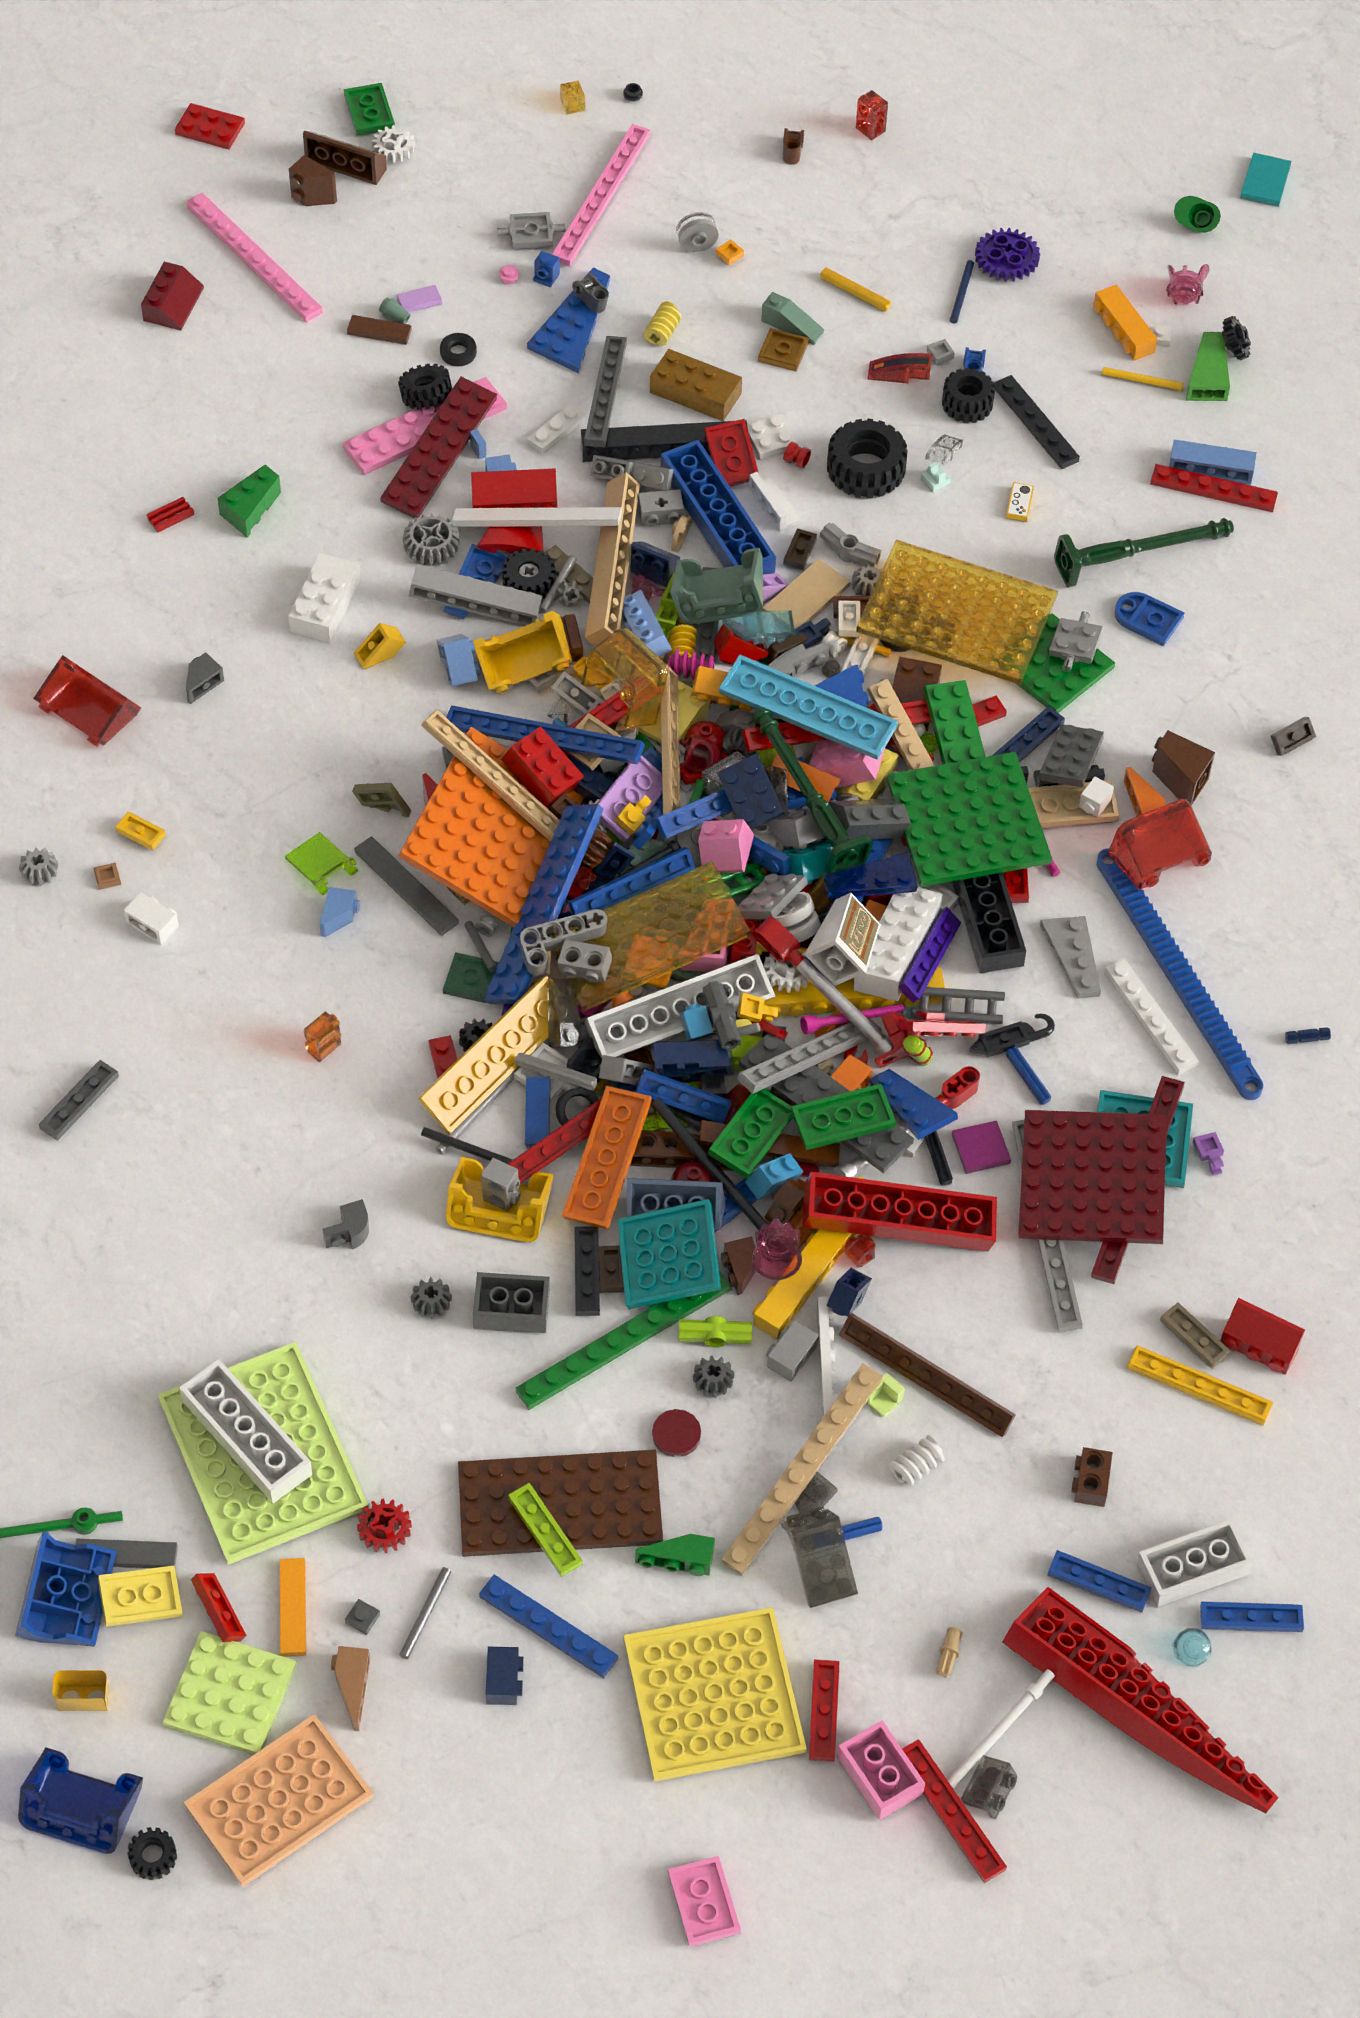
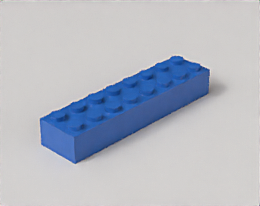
(715, 506)

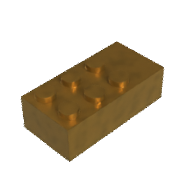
(695, 384)

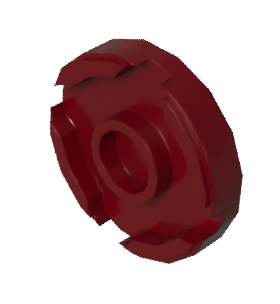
(676, 1432)

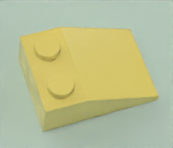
(689, 712)

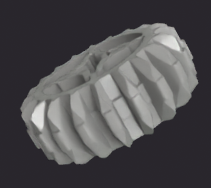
(432, 545)

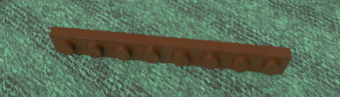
(927, 1375)

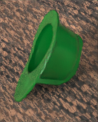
(1197, 214)

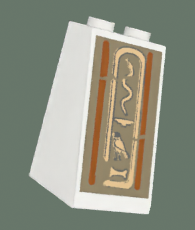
(844, 940)

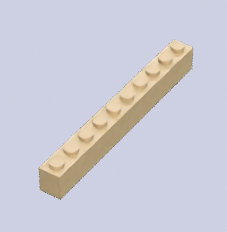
(612, 561)

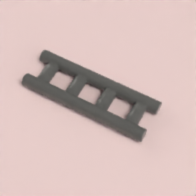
(969, 996)

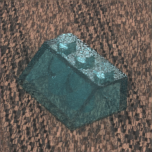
(762, 626)

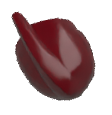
(700, 753)

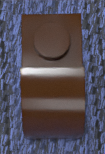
(787, 1201)

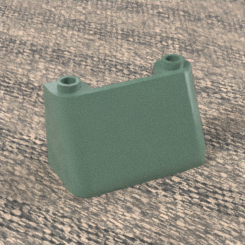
(720, 591)

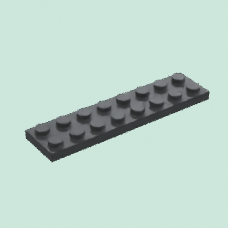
(878, 1148)

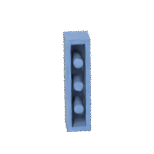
(1213, 461)

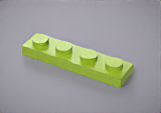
(545, 1529)

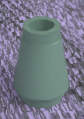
(394, 311)

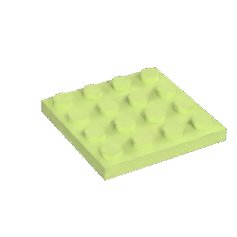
(229, 1693)

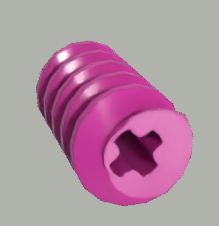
(688, 664)

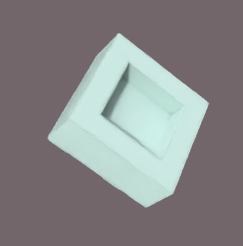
(935, 477)

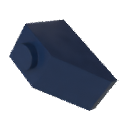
(615, 861)

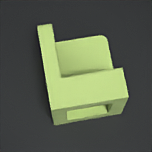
(886, 1395)

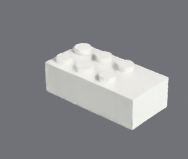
(324, 598)
(1194, 1562)

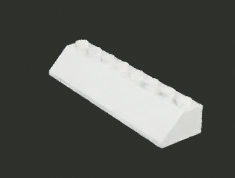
(658, 1013)

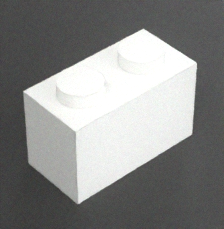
(151, 917)

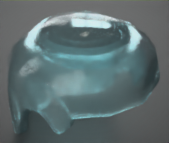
(1191, 1647)

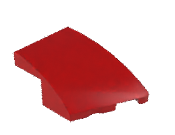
(512, 539)

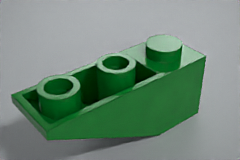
(684, 1553)

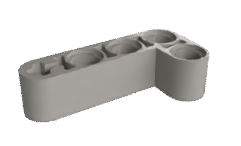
(561, 928)

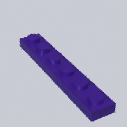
(929, 955)

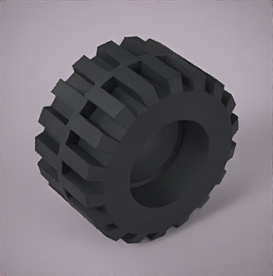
(966, 407)

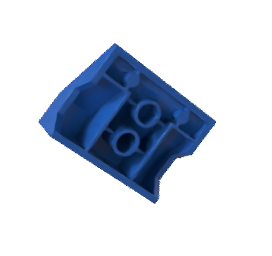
(64, 1593)

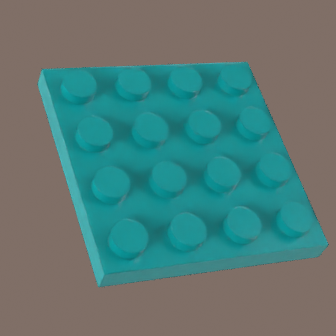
(1178, 1135)
(668, 1254)

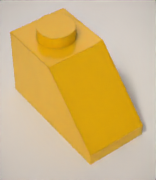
(379, 645)

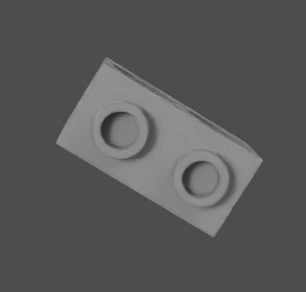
(586, 956)
(500, 1184)

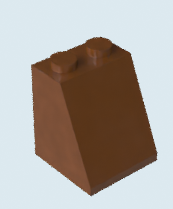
(1182, 765)

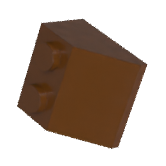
(312, 183)

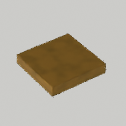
(783, 349)

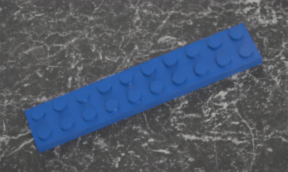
(545, 898)

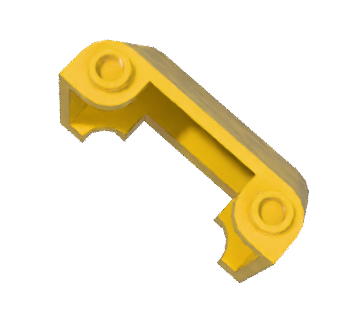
(523, 653)
(471, 1213)

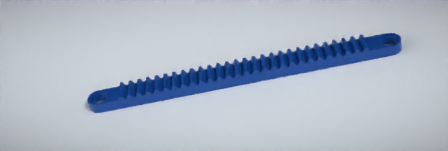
(1182, 978)

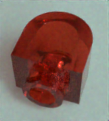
(860, 1250)

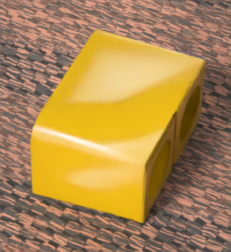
(77, 1680)

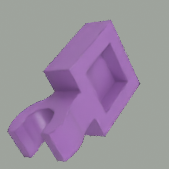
(1210, 1149)

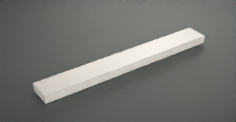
(536, 517)

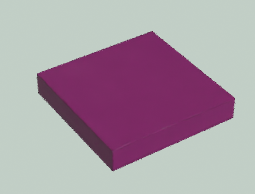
(981, 1147)

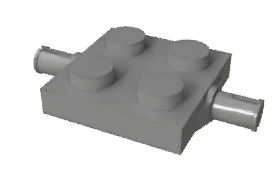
(531, 230)
(1075, 641)

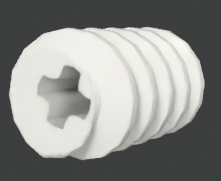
(916, 1460)

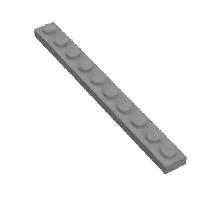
(1055, 1266)

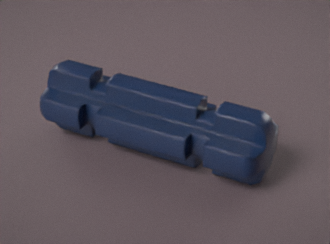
(1307, 1035)

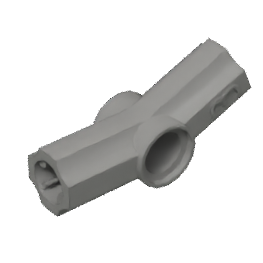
(849, 547)

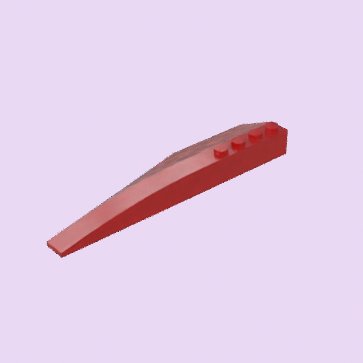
(1124, 1692)

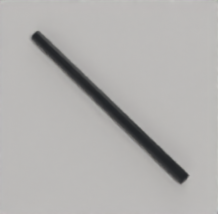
(708, 1163)

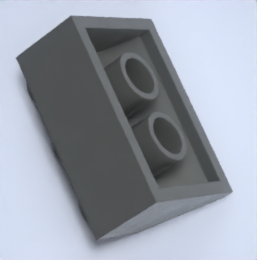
(872, 817)

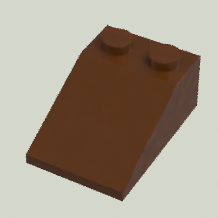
(912, 677)

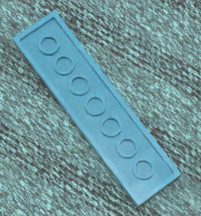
(808, 707)

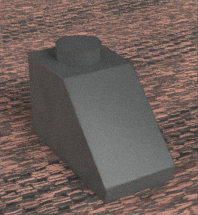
(202, 677)

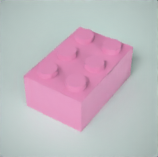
(844, 763)
(880, 1770)

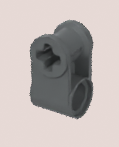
(591, 293)

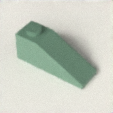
(788, 317)

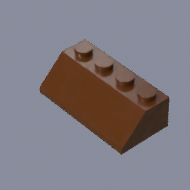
(344, 157)

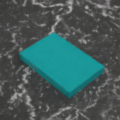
(1265, 179)

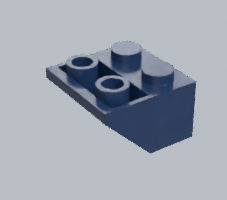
(653, 562)

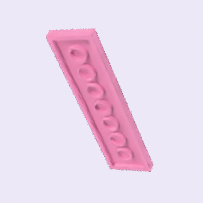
(399, 436)

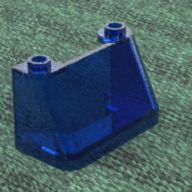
(76, 1805)

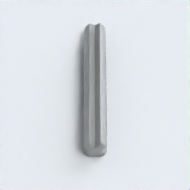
(556, 1071)

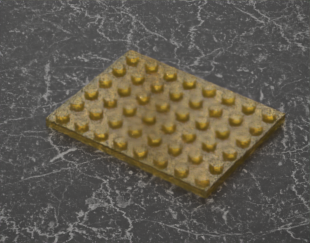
(957, 611)

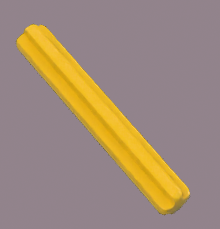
(855, 289)

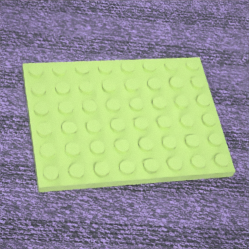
(235, 1506)

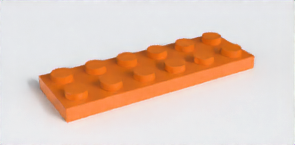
(607, 1157)

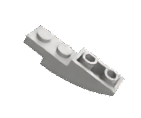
(643, 473)
(799, 659)

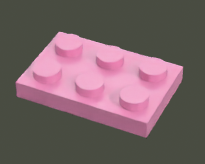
(704, 1901)

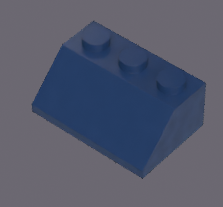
(594, 783)

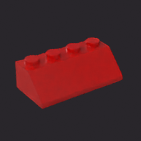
(514, 489)

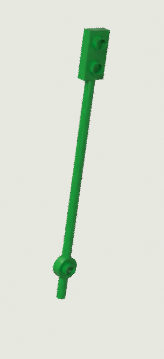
(81, 1527)

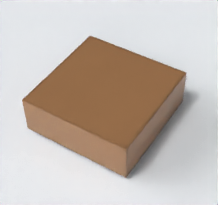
(107, 876)

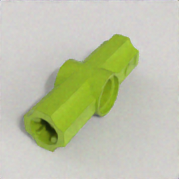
(715, 1331)

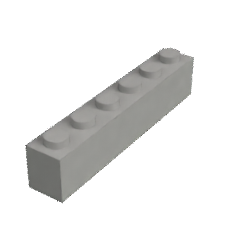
(474, 595)

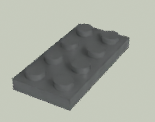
(1071, 755)

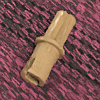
(949, 1651)

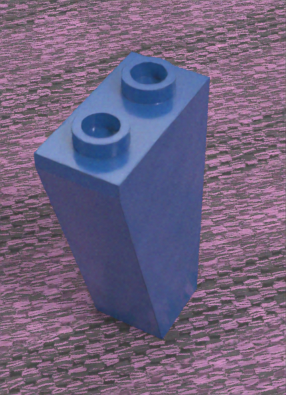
(847, 685)

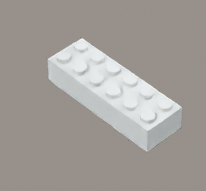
(898, 941)
(246, 1431)

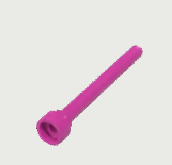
(810, 1024)

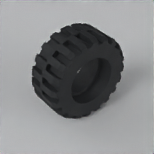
(867, 438)

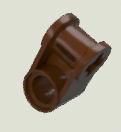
(792, 146)

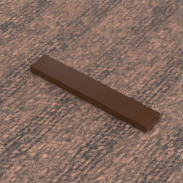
(785, 1144)

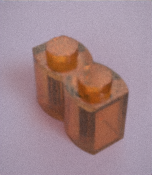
(322, 1036)

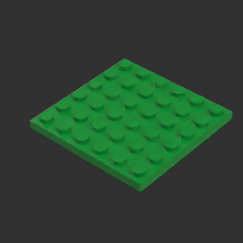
(969, 819)

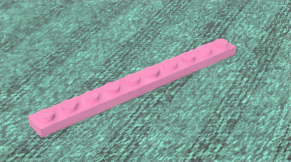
(601, 194)
(254, 257)

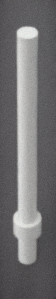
(1032, 1693)

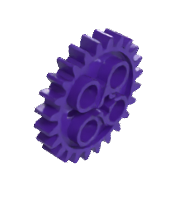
(1007, 254)

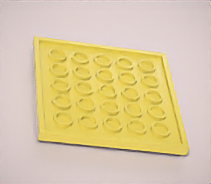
(714, 1694)

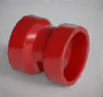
(797, 454)

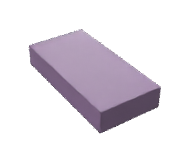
(419, 298)

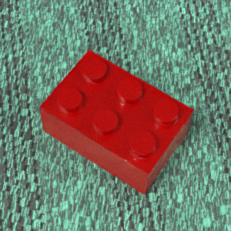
(542, 767)

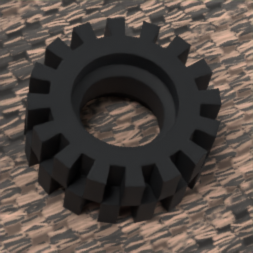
(152, 1868)

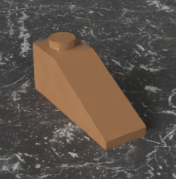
(351, 1674)

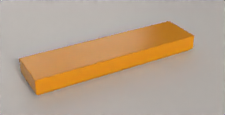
(293, 1607)

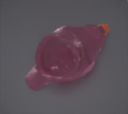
(647, 587)

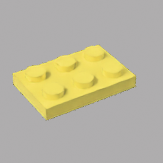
(139, 1596)

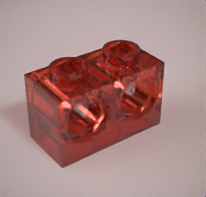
(871, 115)

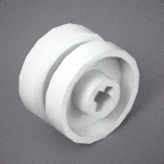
(799, 917)

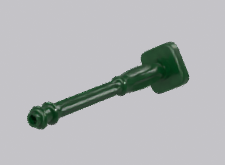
(1070, 559)
(845, 851)

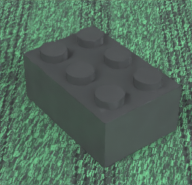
(511, 1302)

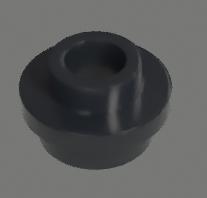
(633, 92)

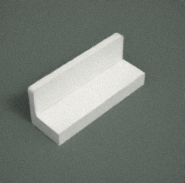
(773, 502)

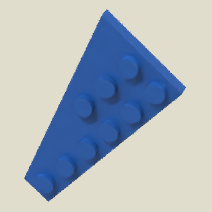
(568, 330)

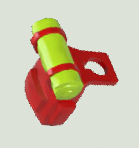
(903, 1044)

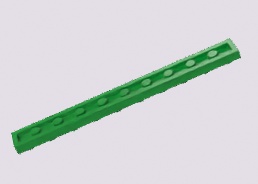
(613, 1345)

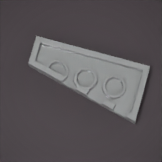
(1074, 952)

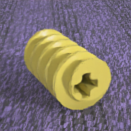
(662, 324)

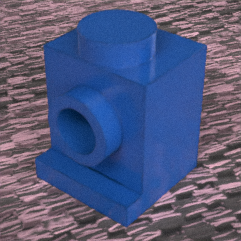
(546, 268)

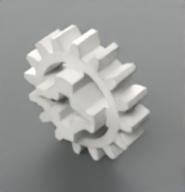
(394, 143)
(784, 974)

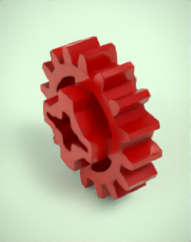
(382, 1536)

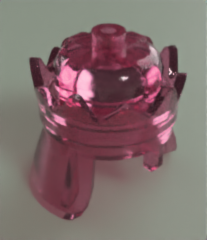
(1186, 285)
(777, 1251)

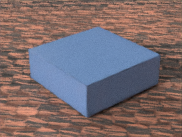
(478, 444)

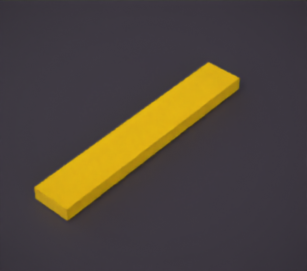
(1200, 1385)

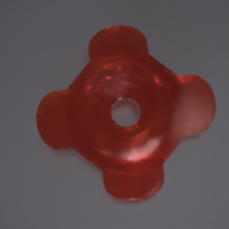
(587, 875)

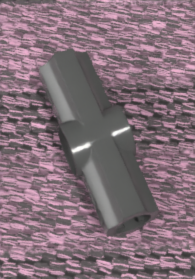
(722, 1015)

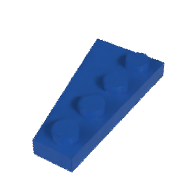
(481, 566)
(912, 1105)

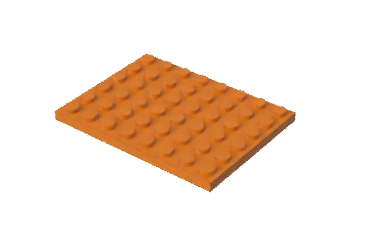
(477, 839)

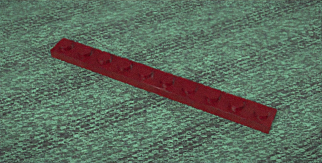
(1113, 1253)

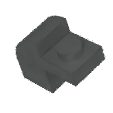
(353, 1229)

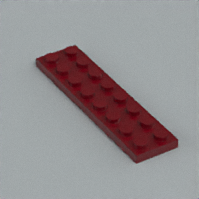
(438, 448)

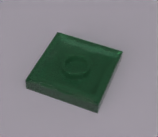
(468, 978)

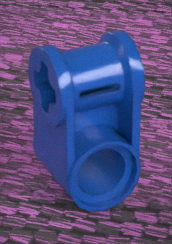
(974, 359)

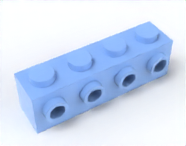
(643, 623)

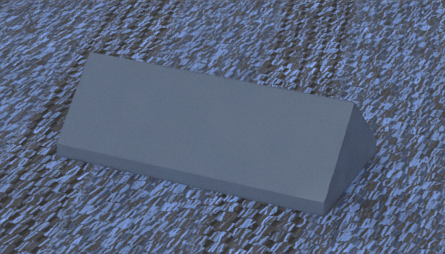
(658, 1194)

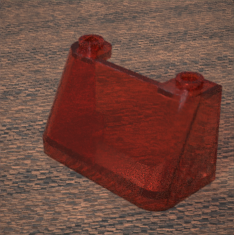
(85, 702)
(1159, 842)

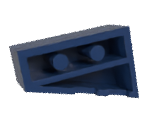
(689, 1059)

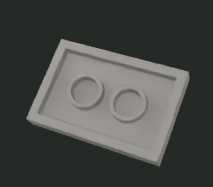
(772, 896)

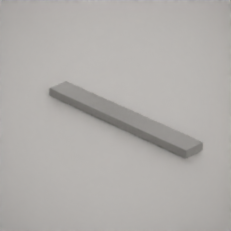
(802, 1057)

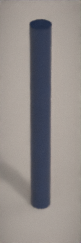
(961, 291)

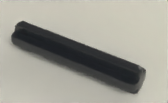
(939, 1158)

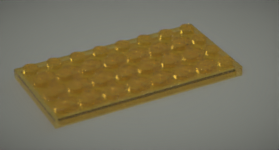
(662, 932)

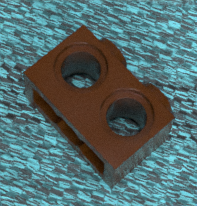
(1094, 1477)

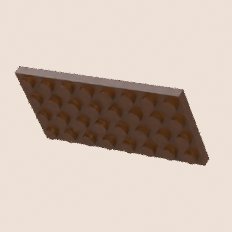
(592, 1497)

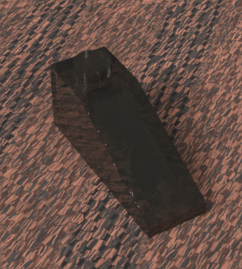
(563, 1015)

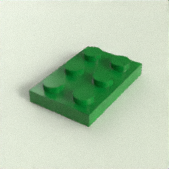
(369, 108)

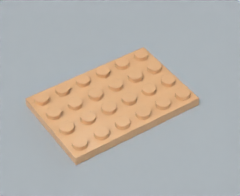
(278, 1800)

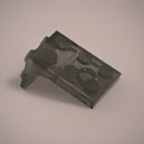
(821, 1556)

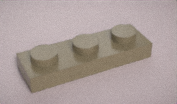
(1195, 1335)

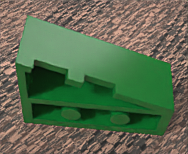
(249, 499)

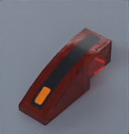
(901, 367)

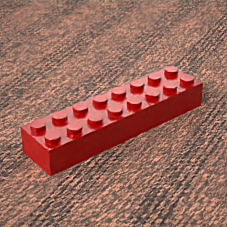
(899, 1211)

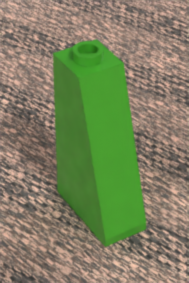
(1210, 371)

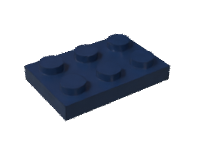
(751, 792)

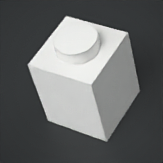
(1096, 797)

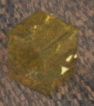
(572, 97)

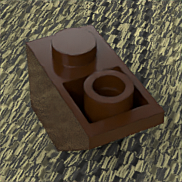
(738, 1258)

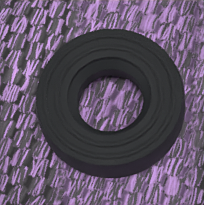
(458, 359)

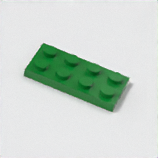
(953, 721)
(843, 1116)
(751, 1132)

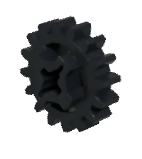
(1236, 338)

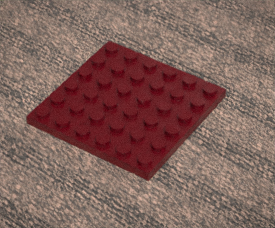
(1093, 1177)

